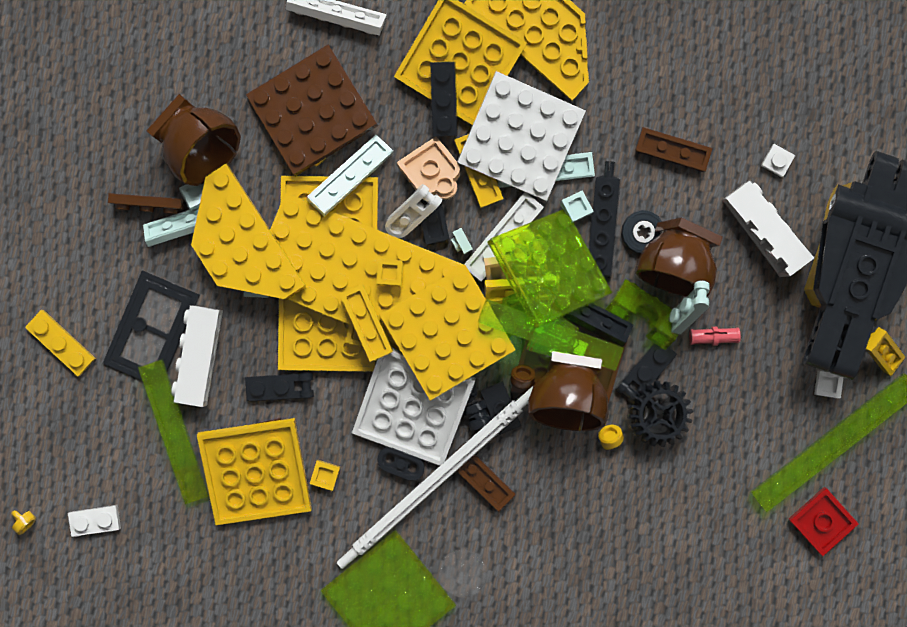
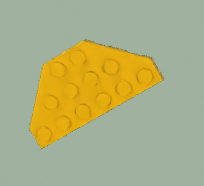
(553, 36)
(238, 243)

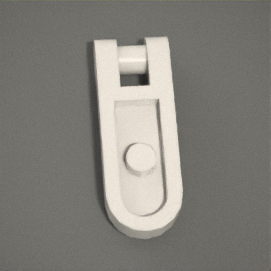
(412, 212)

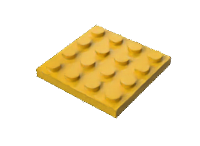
(471, 41)
(442, 333)
(254, 471)

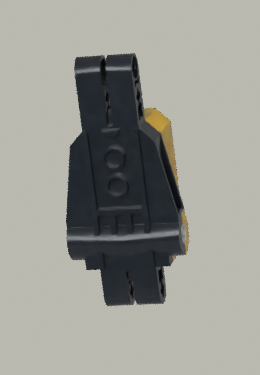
(858, 265)

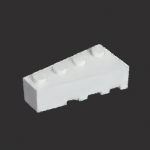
(767, 229)

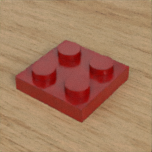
(823, 521)

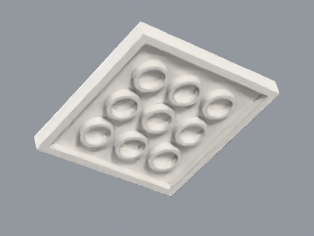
(521, 136)
(403, 417)

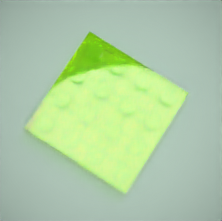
(549, 268)
(388, 589)

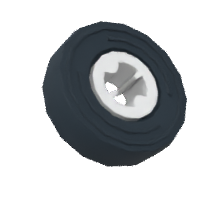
(630, 229)

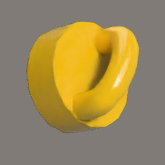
(610, 436)
(23, 522)

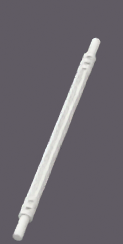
(435, 479)

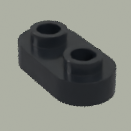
(400, 464)

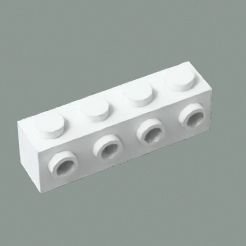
(197, 356)

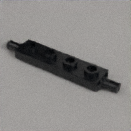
(605, 219)

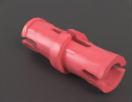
(714, 336)

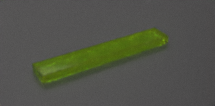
(550, 334)
(173, 431)

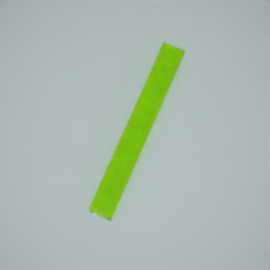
(832, 444)

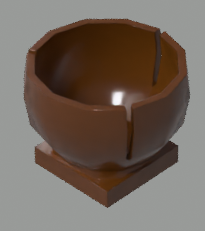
(192, 140)
(680, 256)
(568, 392)

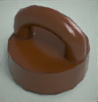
(522, 377)

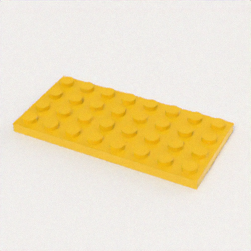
(342, 253)
(306, 336)

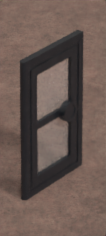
(150, 325)

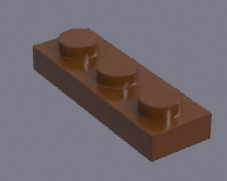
(673, 149)
(146, 203)
(486, 482)

